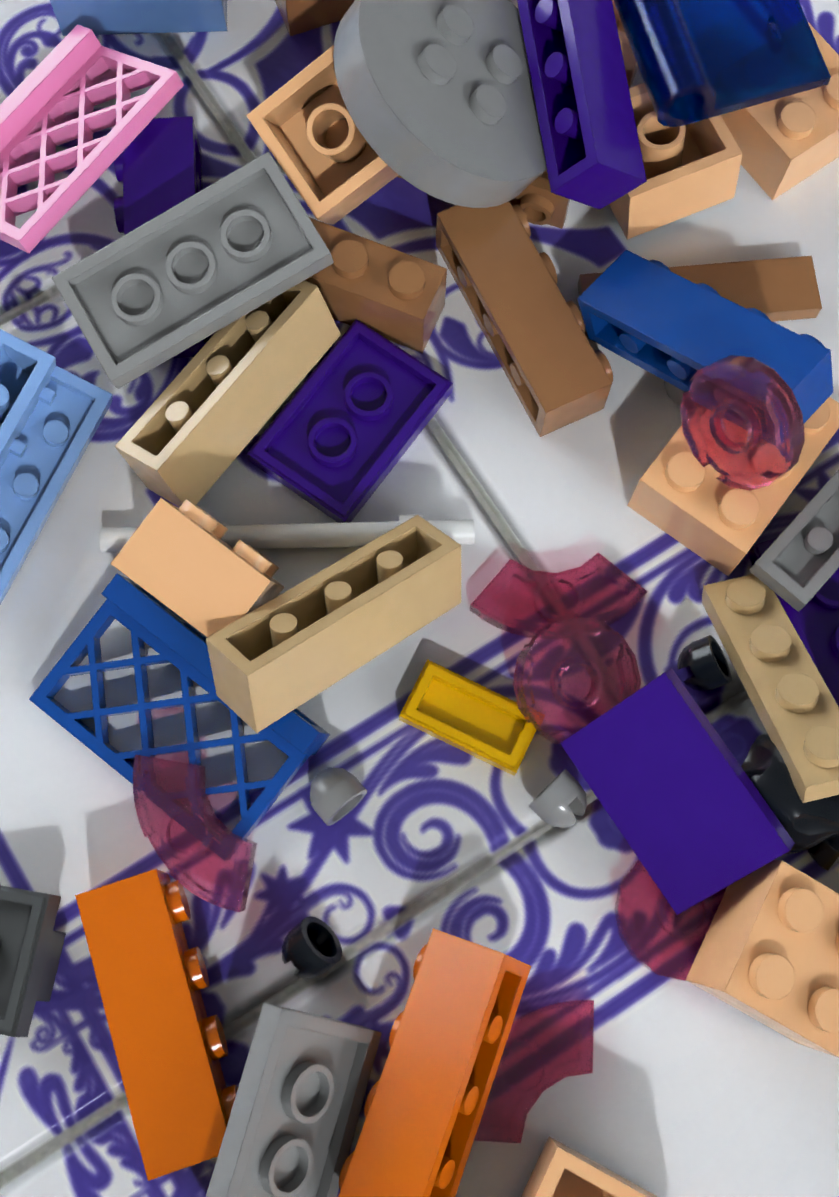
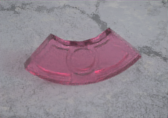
(530, 599)
(188, 834)
(538, 1053)

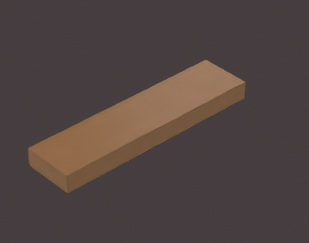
(776, 287)

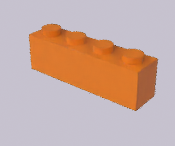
(159, 1019)
(436, 1072)

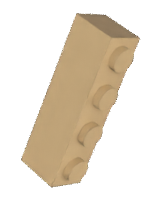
(228, 394)
(335, 622)

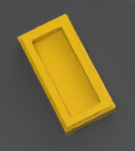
(468, 717)

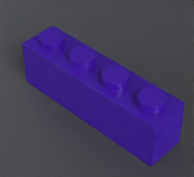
(582, 99)
(157, 174)

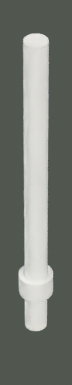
(304, 534)

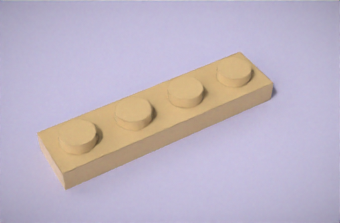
(779, 681)

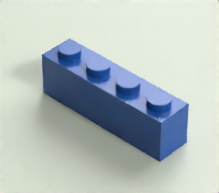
(683, 326)

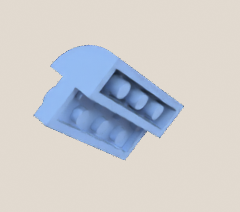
(43, 435)

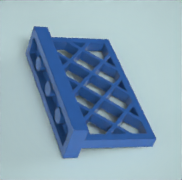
(188, 651)

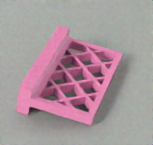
(58, 107)

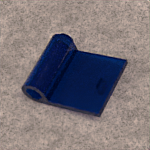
(720, 54)

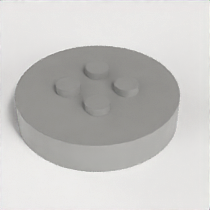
(443, 95)

